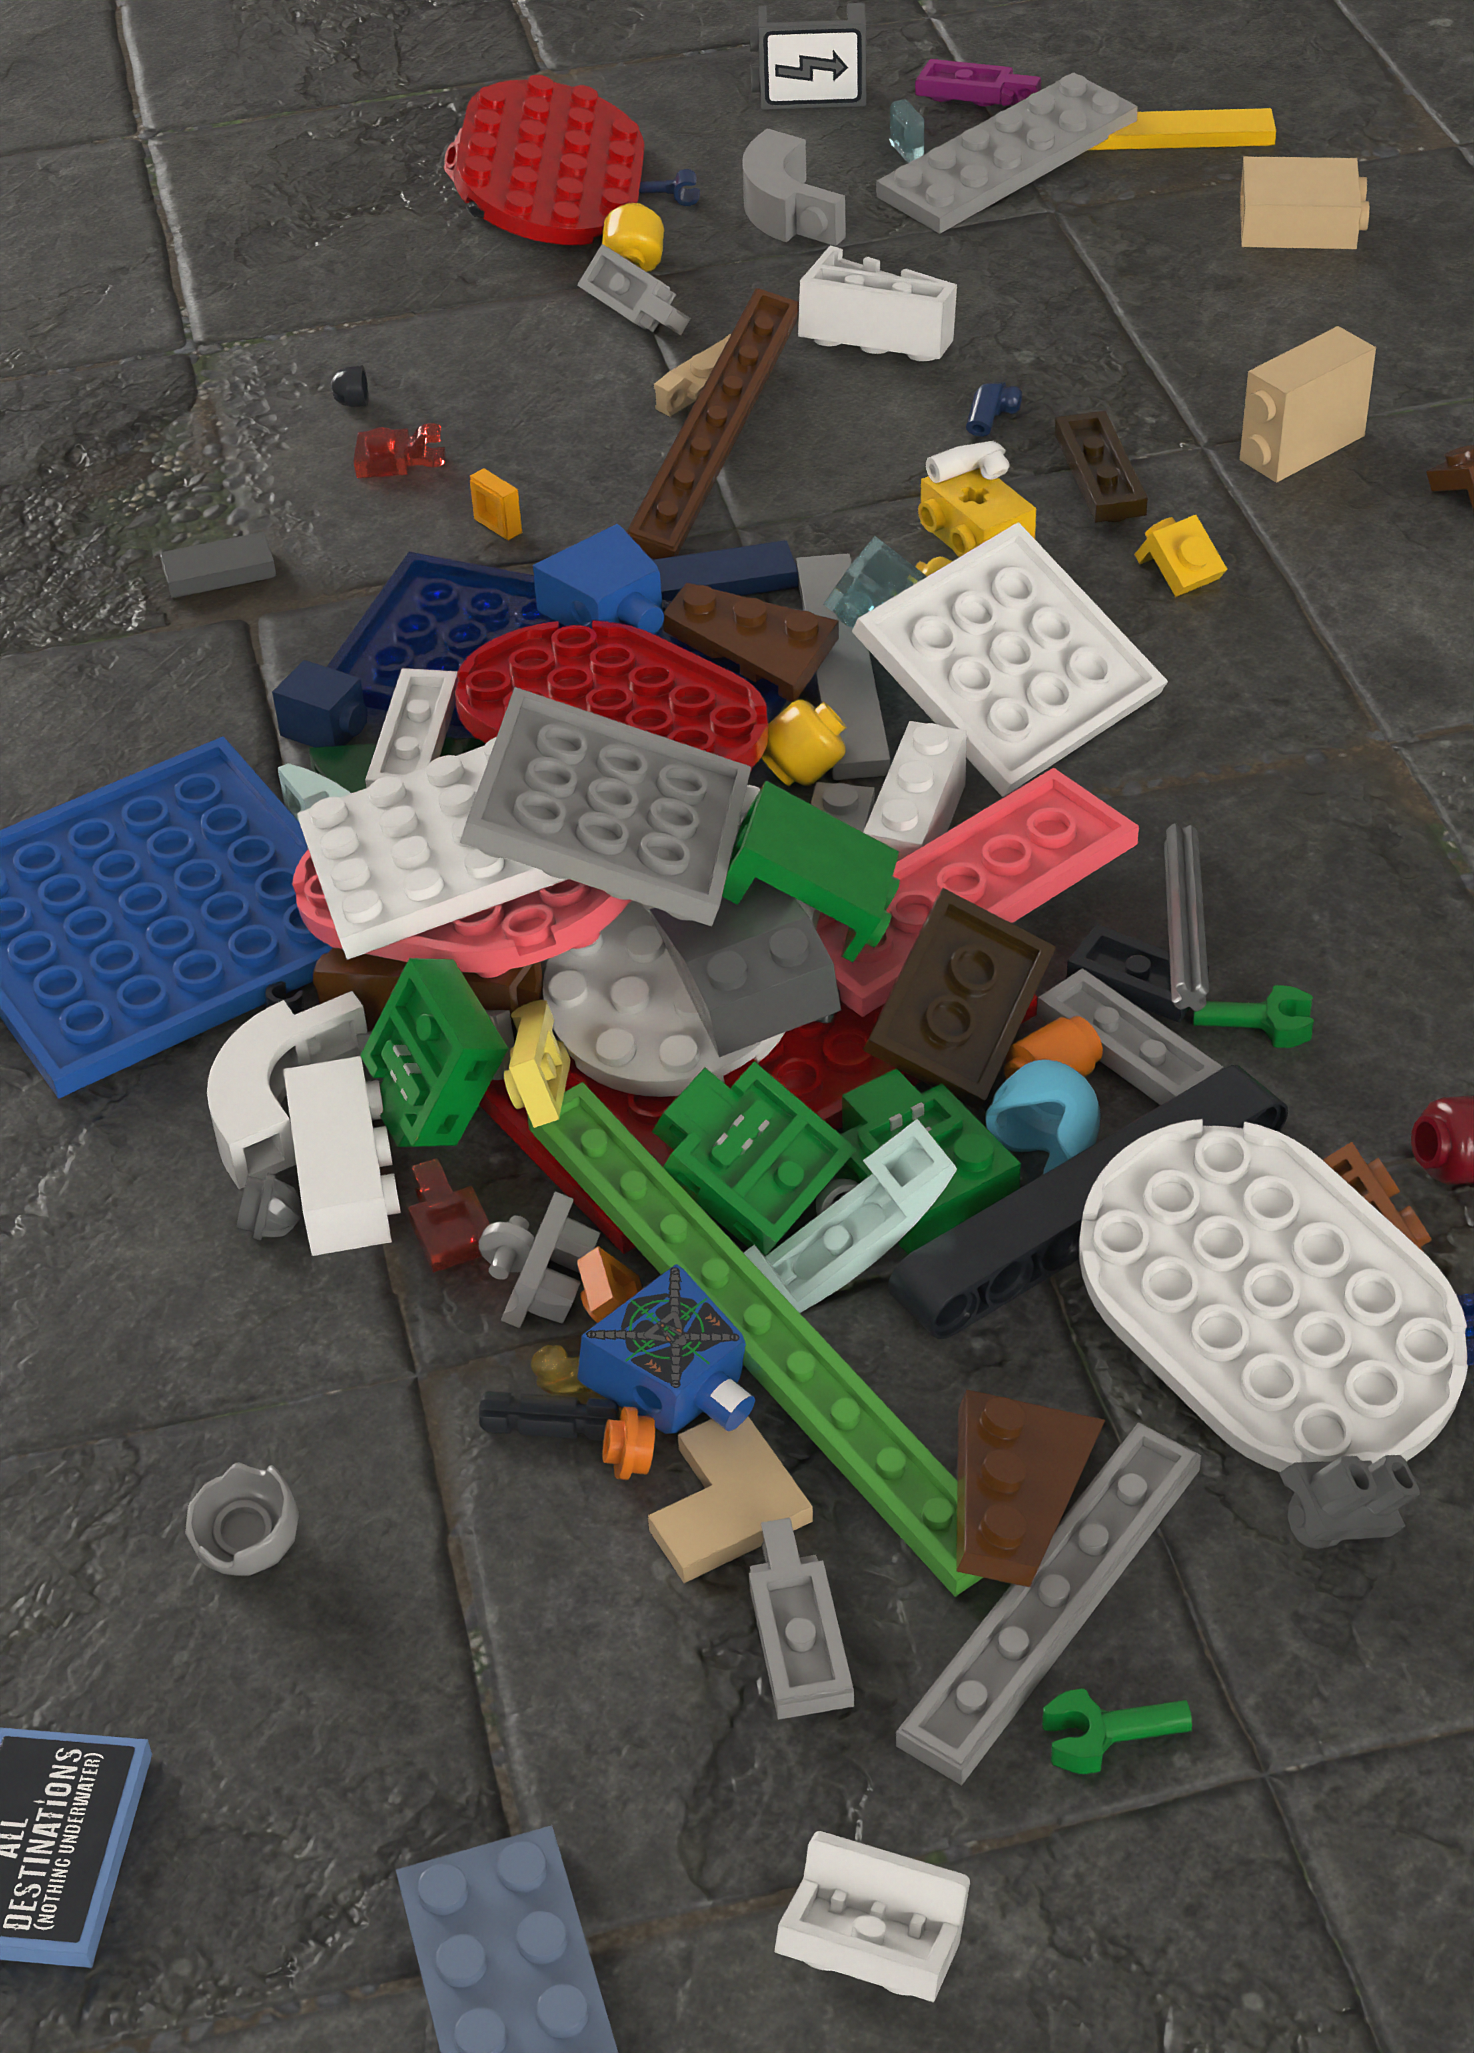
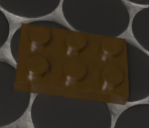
(959, 998)

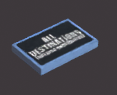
(63, 1839)

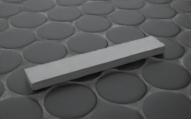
(845, 675)
(1036, 1623)

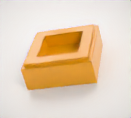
(495, 504)

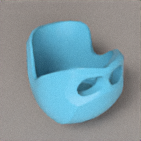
(1045, 1110)

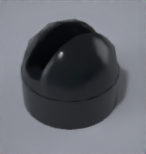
(350, 386)

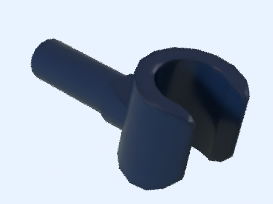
(682, 195)

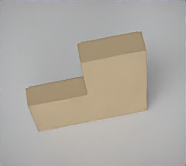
(741, 1491)

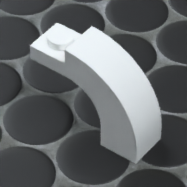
(250, 1079)

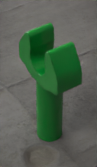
(1281, 1016)
(1104, 1727)

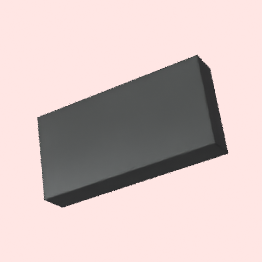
(218, 564)

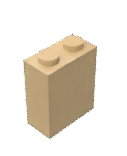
(1302, 202)
(1307, 403)

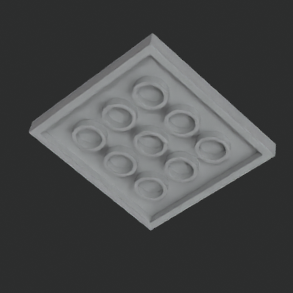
(609, 807)

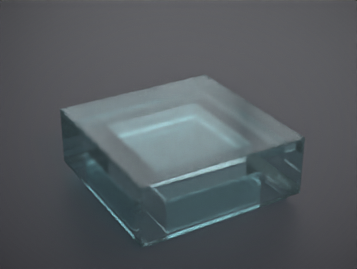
(906, 130)

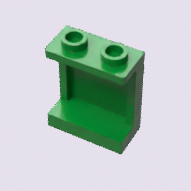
(816, 863)

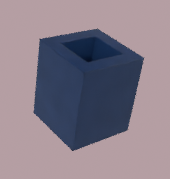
(320, 706)

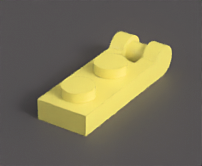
(537, 1064)

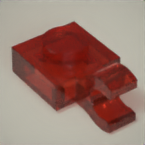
(393, 451)
(444, 1220)

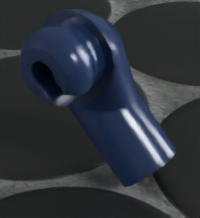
(991, 401)

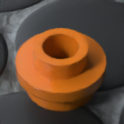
(629, 1443)

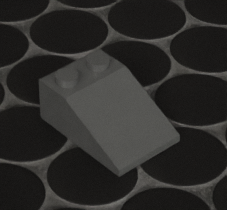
(753, 969)

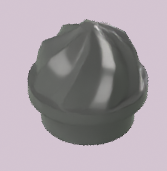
(268, 1207)

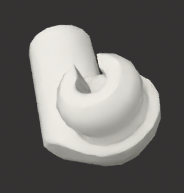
(962, 459)

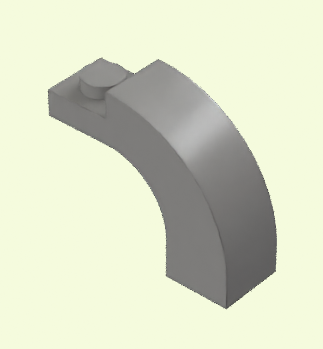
(779, 198)

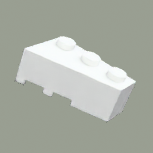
(876, 308)

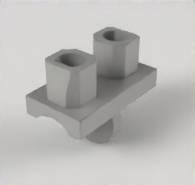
(515, 1249)

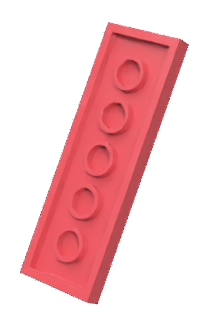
(999, 860)

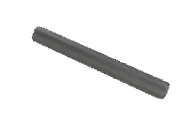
(1185, 918)

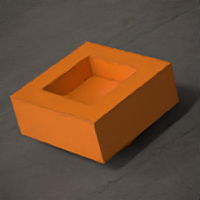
(605, 1283)

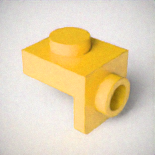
(1182, 554)

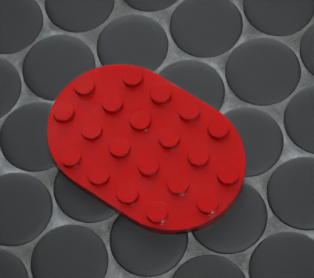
(547, 159)
(620, 677)

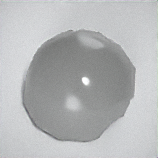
(242, 1520)

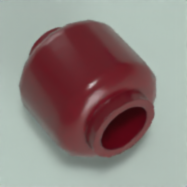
(1445, 1140)

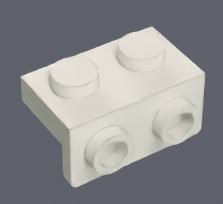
(875, 1916)

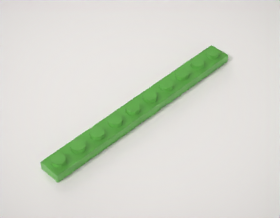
(781, 1346)

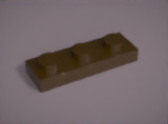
(1100, 467)

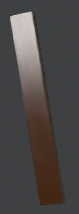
(713, 425)

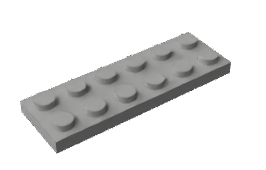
(1005, 152)

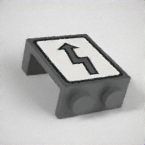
(810, 61)

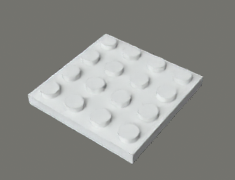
(1010, 657)
(397, 858)

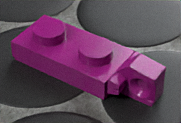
(974, 82)

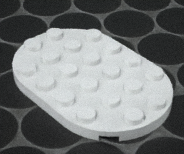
(630, 1013)
(1272, 1296)

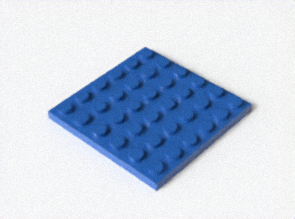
(148, 914)

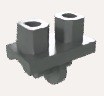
(1348, 1499)

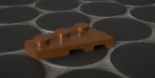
(757, 635)
(1014, 1482)

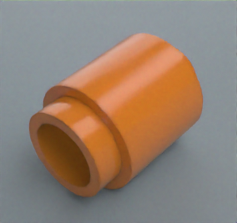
(1062, 1040)

